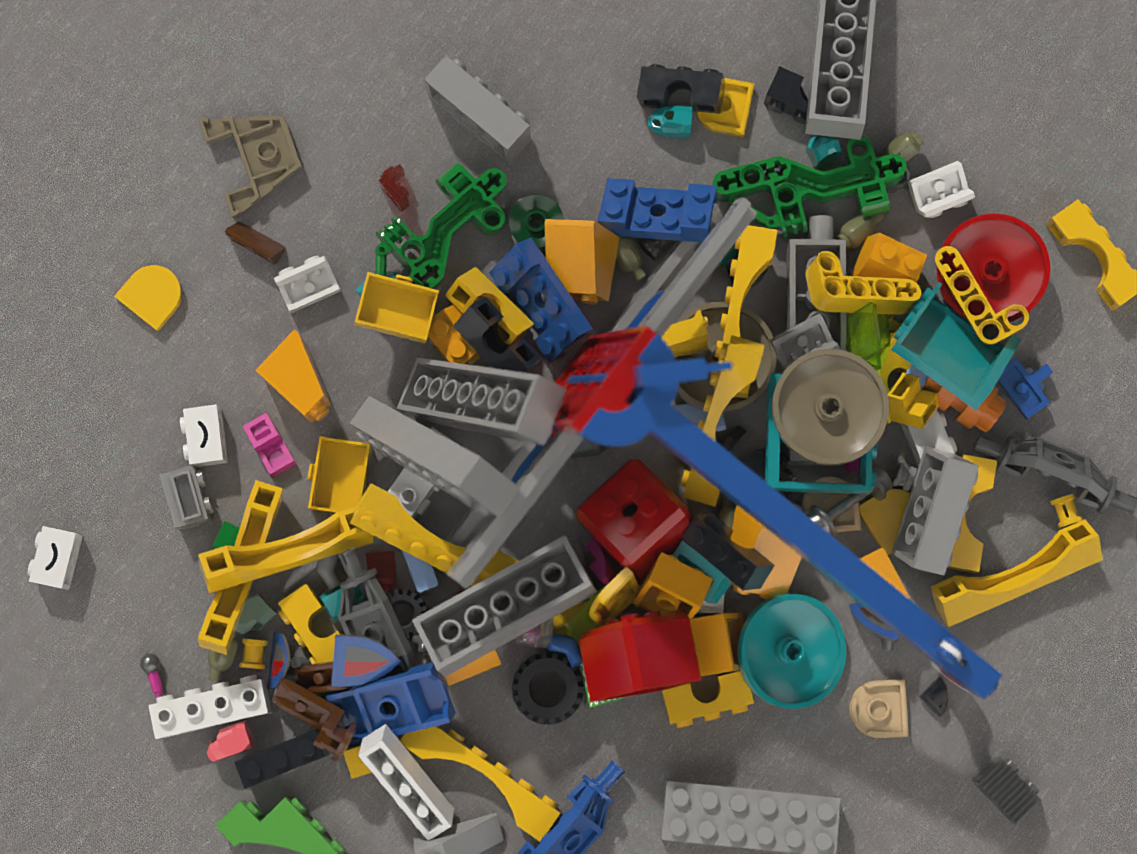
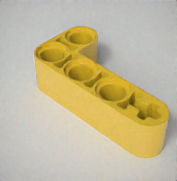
(974, 293)
(847, 294)

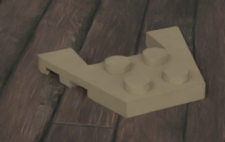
(265, 151)

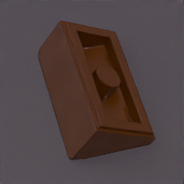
(255, 242)
(316, 677)

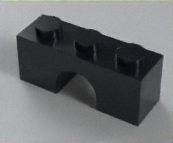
(659, 83)
(785, 95)
(479, 329)
(739, 564)
(279, 759)

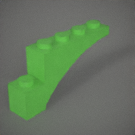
(283, 827)

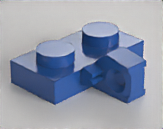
(1025, 387)

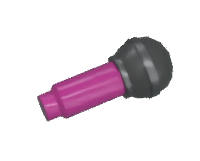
(150, 664)

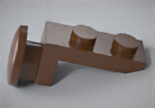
(318, 714)

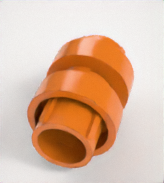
(982, 418)

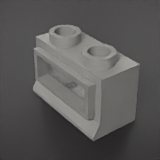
(187, 497)

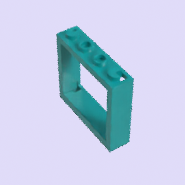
(866, 474)

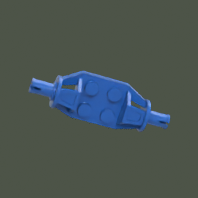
(578, 826)

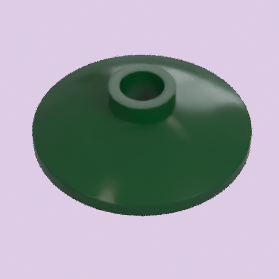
(529, 209)

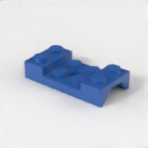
(629, 211)
(529, 276)
(417, 695)

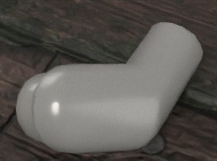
(325, 568)

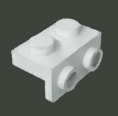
(940, 190)
(307, 283)

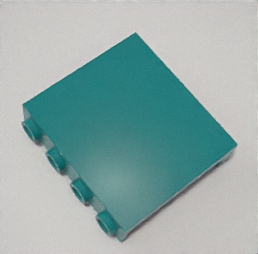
(949, 350)

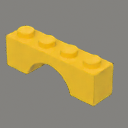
(1077, 227)
(967, 549)

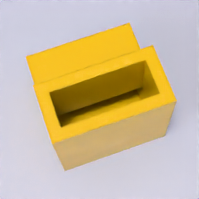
(910, 403)

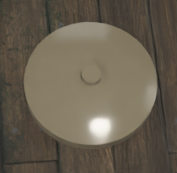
(752, 329)
(830, 407)

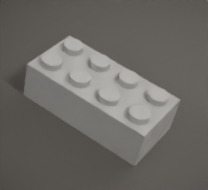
(478, 109)
(935, 510)

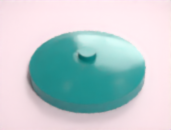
(791, 651)

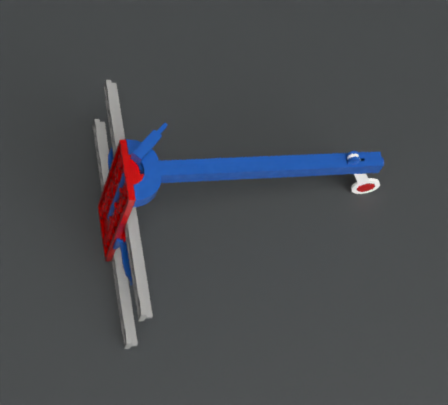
(624, 389)

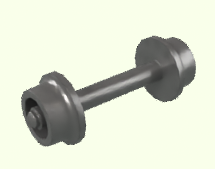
(824, 519)

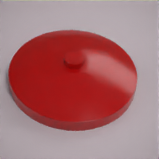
(1004, 260)

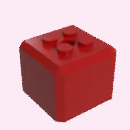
(636, 539)
(639, 655)

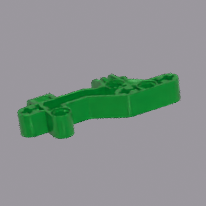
(804, 183)
(467, 204)

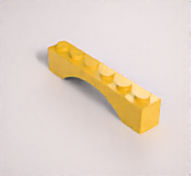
(755, 255)
(745, 359)
(386, 518)
(1066, 553)
(241, 564)
(229, 603)
(530, 811)

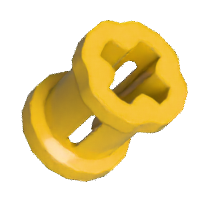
(1061, 511)
(253, 653)

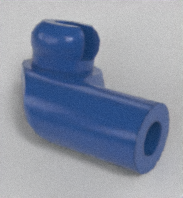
(567, 645)

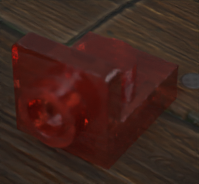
(396, 192)
(386, 567)

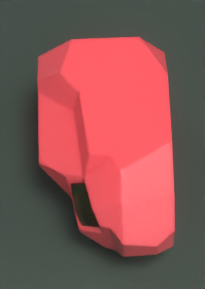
(231, 741)

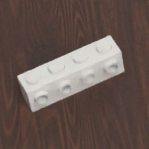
(413, 490)
(209, 708)
(406, 782)

